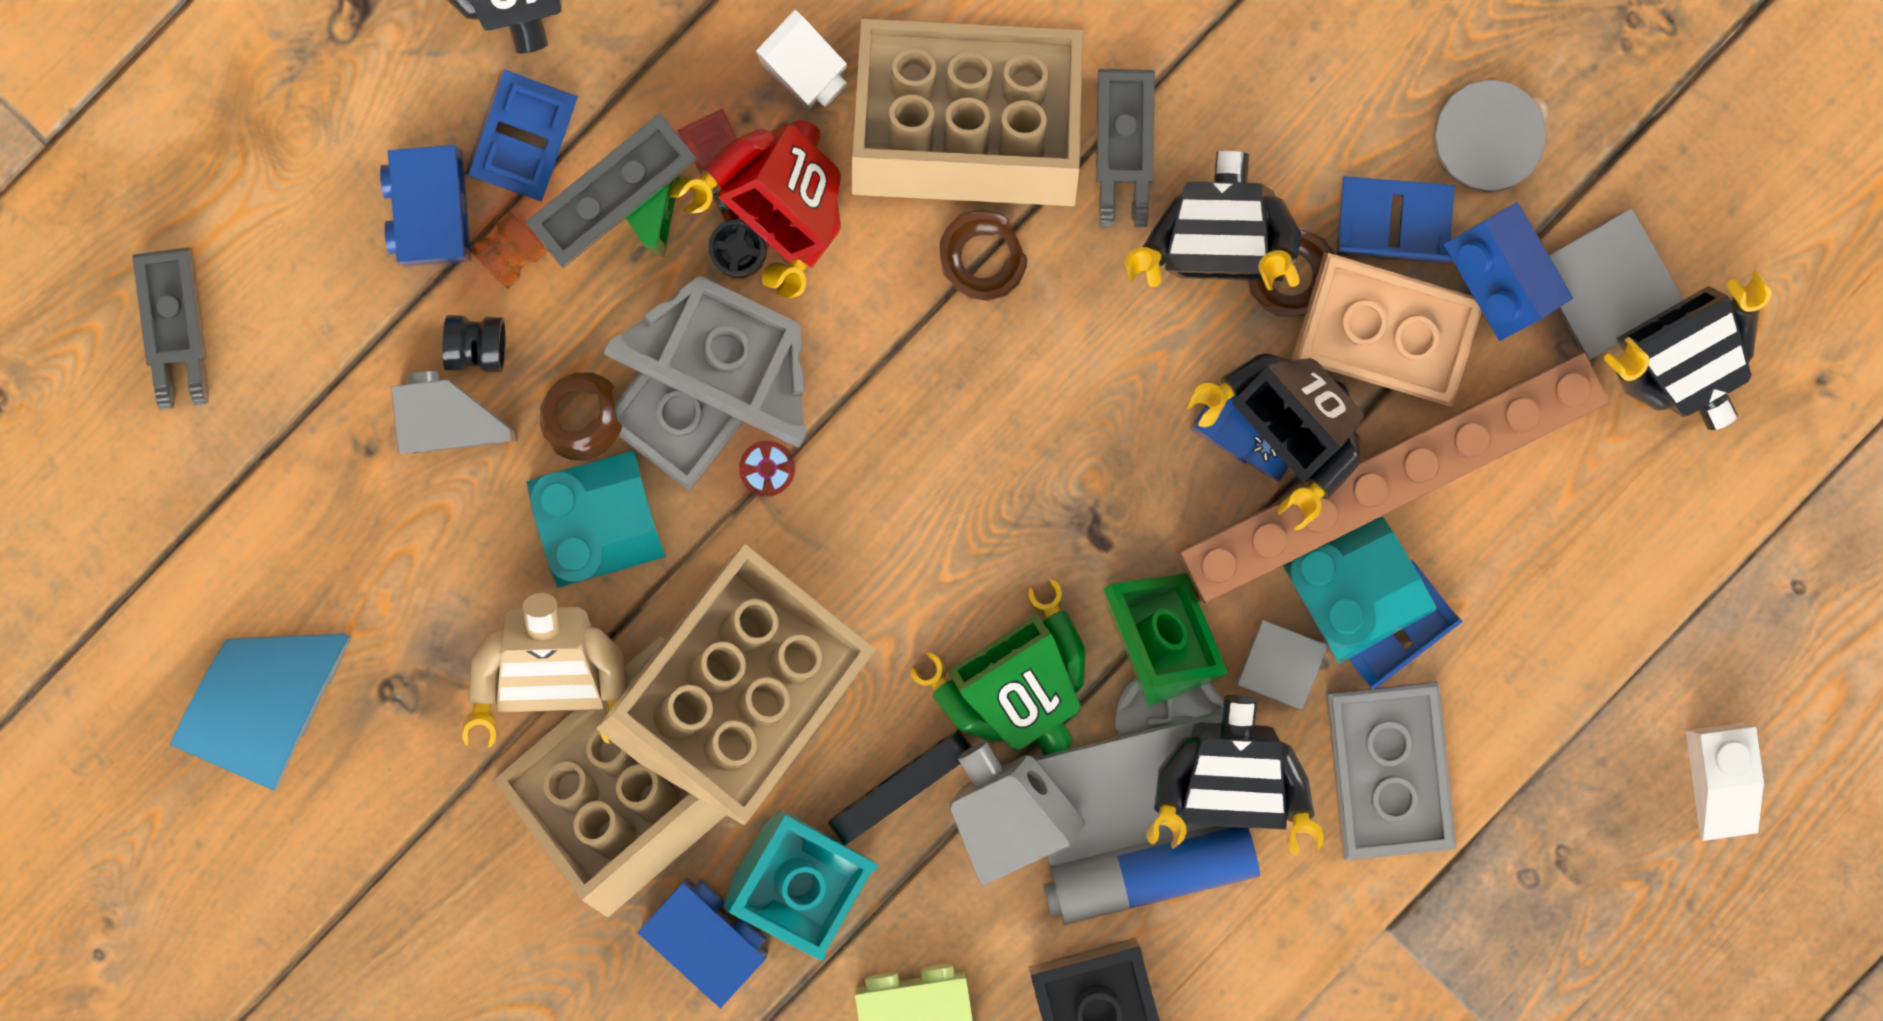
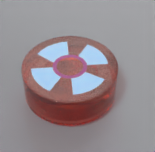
(767, 468)

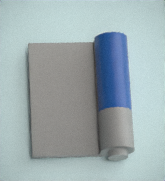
(1110, 859)

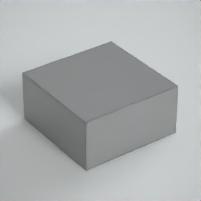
(1281, 664)

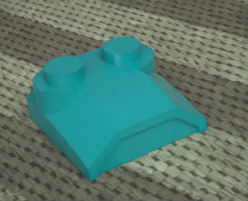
(594, 519)
(1360, 588)
(797, 883)

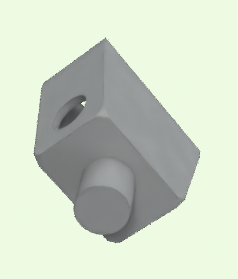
(1010, 813)

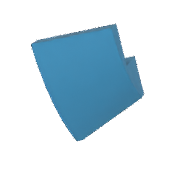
(259, 703)

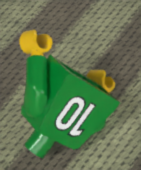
(1019, 683)

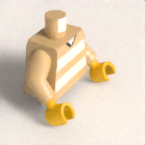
(543, 663)

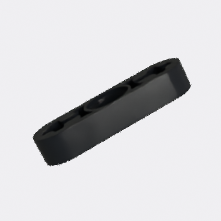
(899, 787)

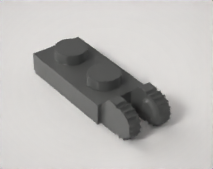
(1125, 139)
(171, 321)

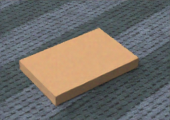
(1388, 329)

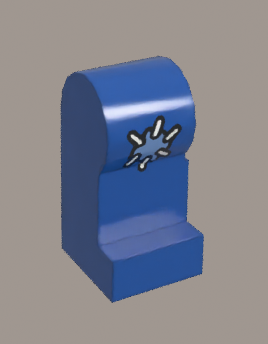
(1241, 441)

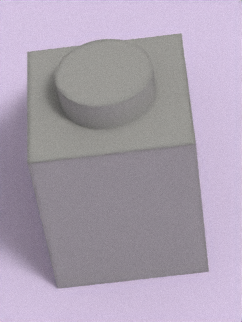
(443, 416)

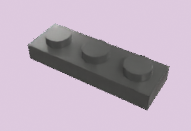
(611, 190)

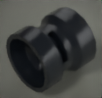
(734, 242)
(474, 343)

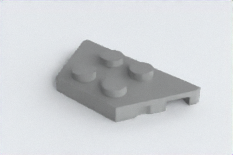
(723, 355)

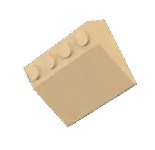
(967, 112)
(737, 687)
(600, 810)

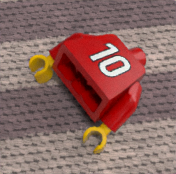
(780, 191)

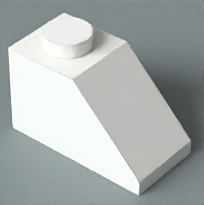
(803, 62)
(1726, 779)

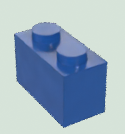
(426, 205)
(1508, 271)
(705, 940)

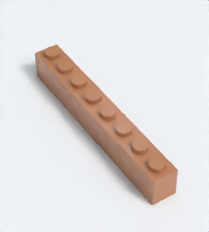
(1397, 476)

